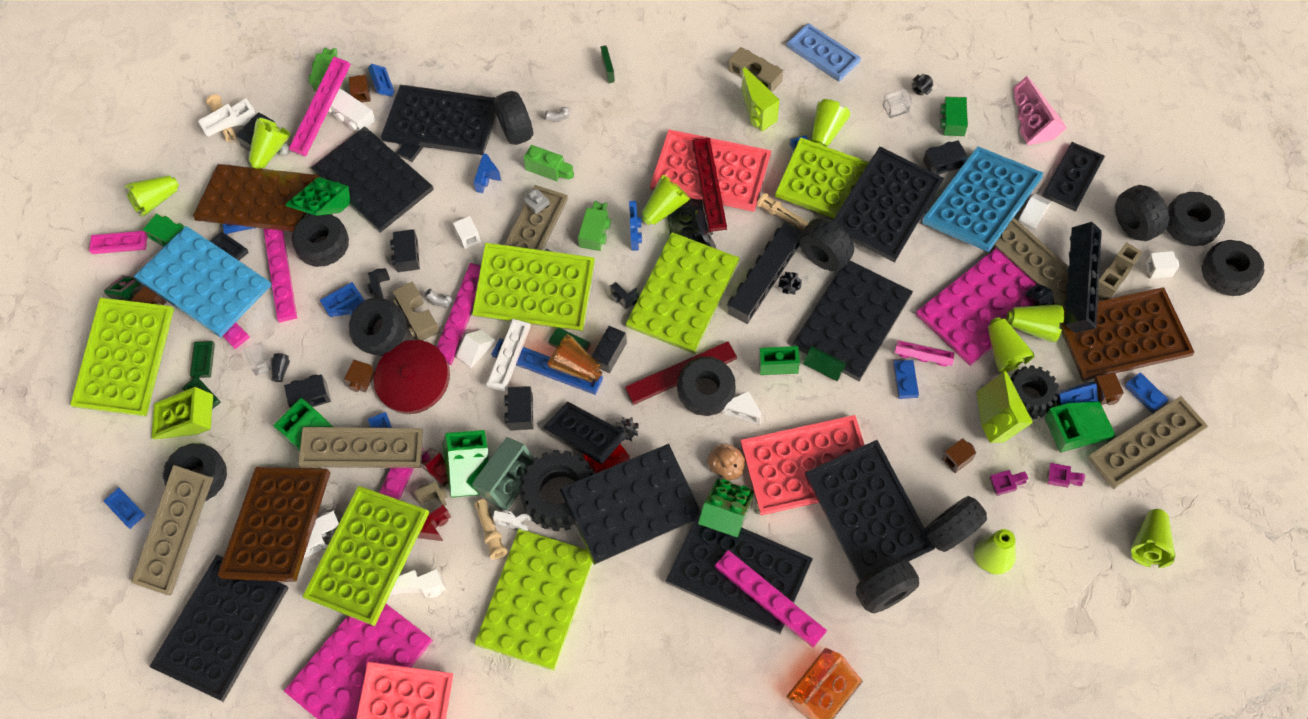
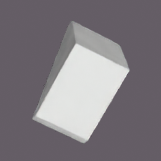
(1034, 211)
(474, 347)
(743, 408)

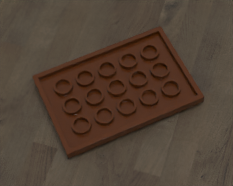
(252, 197)
(1129, 335)
(274, 524)

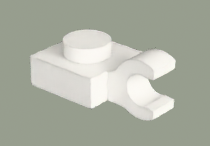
(507, 519)

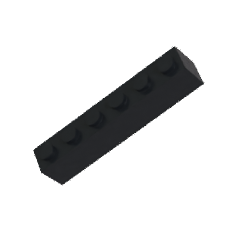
(764, 274)
(1083, 277)

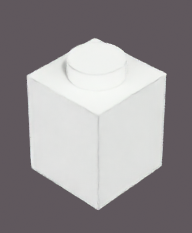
(467, 232)
(1162, 264)

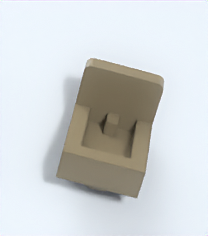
(429, 492)

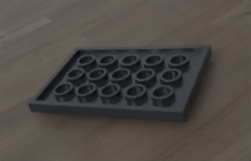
(440, 120)
(377, 178)
(887, 203)
(854, 317)
(630, 503)
(868, 509)
(703, 548)
(218, 631)

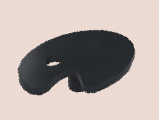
(703, 228)

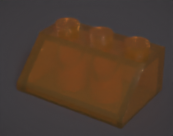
(825, 686)

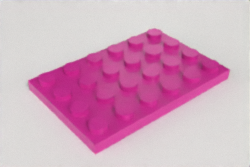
(968, 305)
(335, 675)

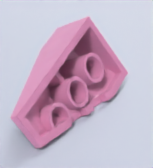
(1036, 115)

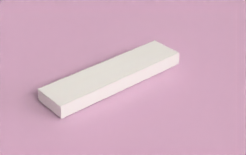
(508, 355)

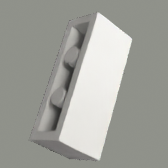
(351, 111)

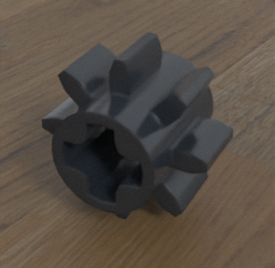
(922, 84)
(790, 283)
(628, 423)

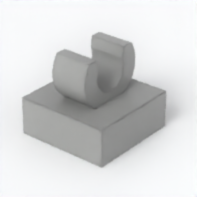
(536, 201)

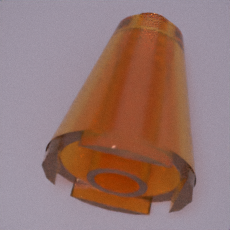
(575, 361)

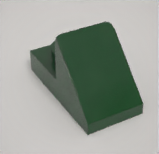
(122, 288)

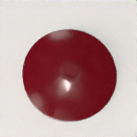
(412, 377)

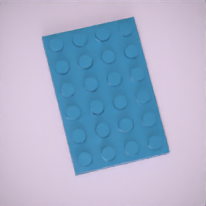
(982, 198)
(203, 281)

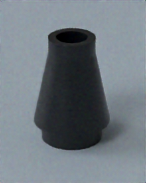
(279, 366)

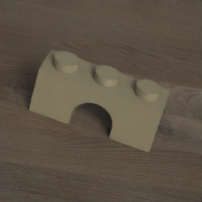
(767, 73)
(1118, 271)
(421, 324)

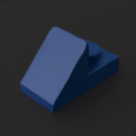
(486, 171)

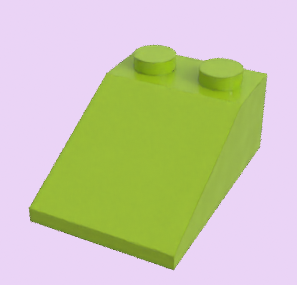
(759, 101)
(1001, 409)
(183, 414)

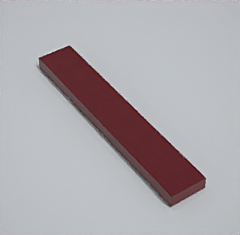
(709, 185)
(668, 377)

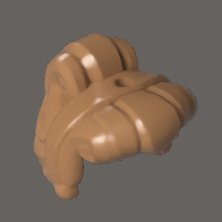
(726, 461)

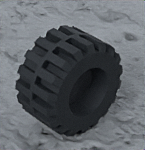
(1042, 383)

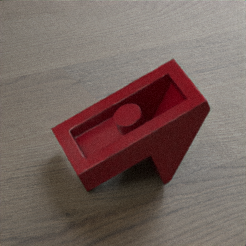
(435, 465)
(436, 518)

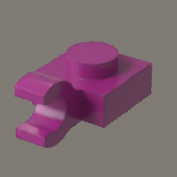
(1062, 476)
(1006, 482)

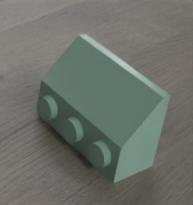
(502, 474)

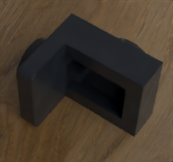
(376, 277)
(619, 295)
(1040, 295)

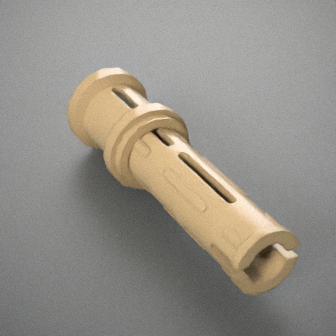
(214, 102)
(774, 208)
(492, 536)

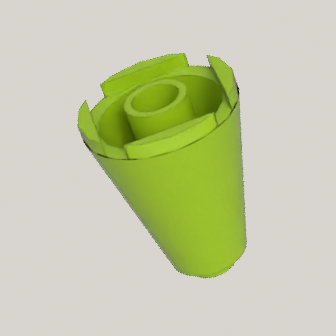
(828, 121)
(266, 142)
(150, 193)
(663, 201)
(1038, 321)
(1008, 346)
(1154, 541)
(996, 552)

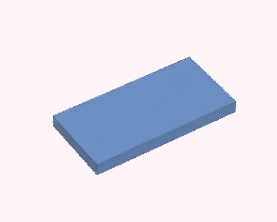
(823, 52)

